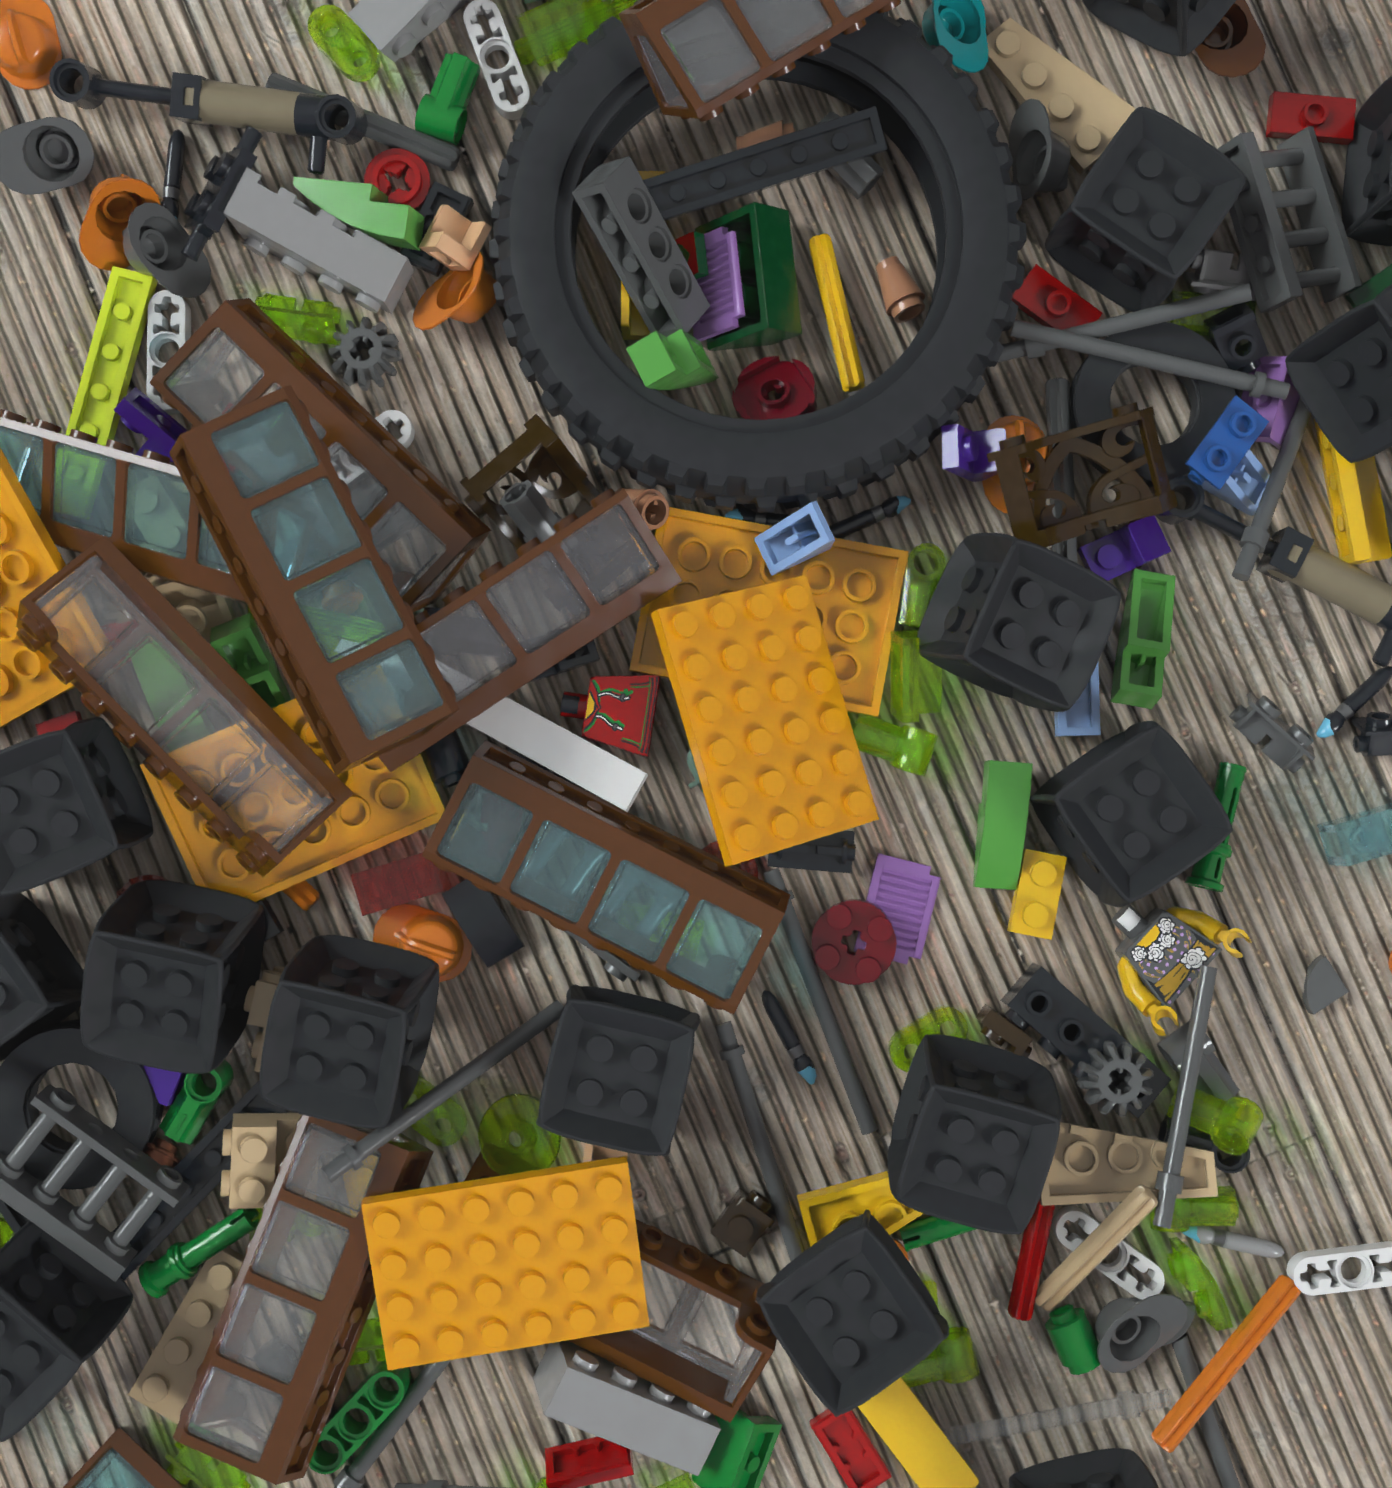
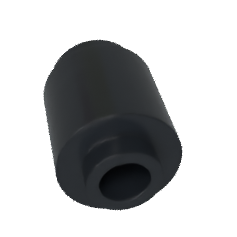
(446, 760)

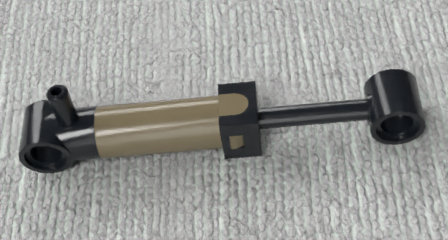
(212, 102)
(1294, 559)

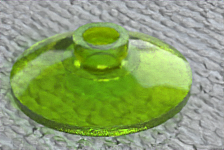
(518, 1115)

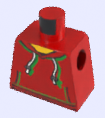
(616, 711)

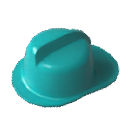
(960, 29)

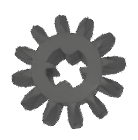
(380, 350)
(1130, 1074)

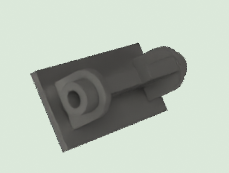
(1287, 742)

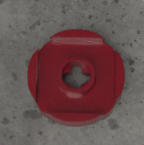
(781, 376)
(865, 963)

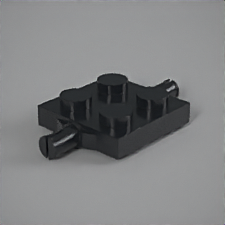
(223, 176)

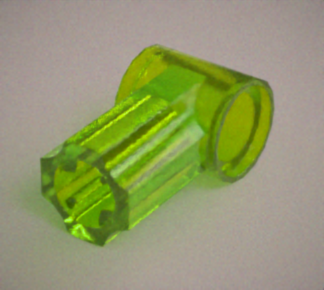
(919, 588)
(903, 746)
(1229, 1122)
(1203, 1211)
(951, 1361)

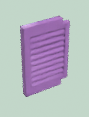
(721, 286)
(907, 898)

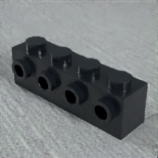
(1069, 1027)

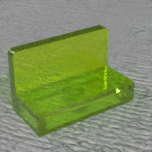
(559, 25)
(914, 680)

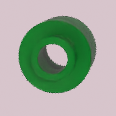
(1073, 1339)

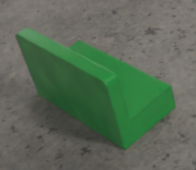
(739, 1452)

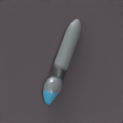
(1234, 1241)

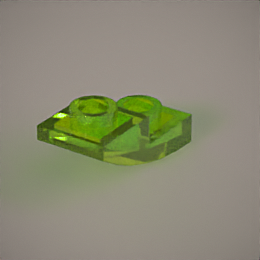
(1195, 1276)

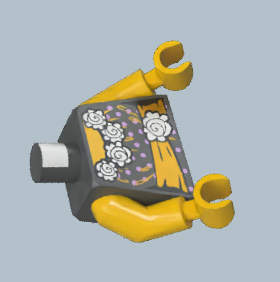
(1165, 955)

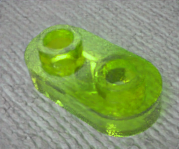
(346, 45)
(926, 1024)
(448, 1109)

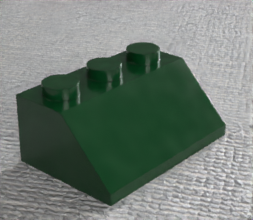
(766, 277)

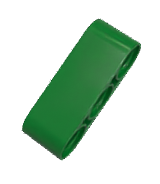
(348, 1432)

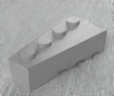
(401, 24)
(317, 245)
(623, 1407)

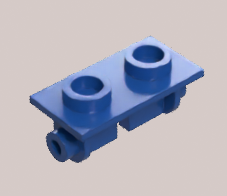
(1226, 444)

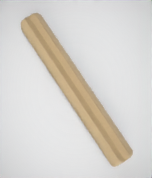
(1096, 1247)

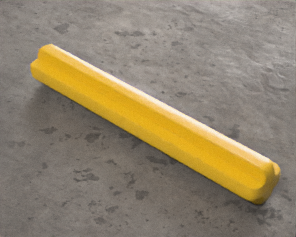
(836, 313)

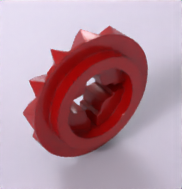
(397, 163)

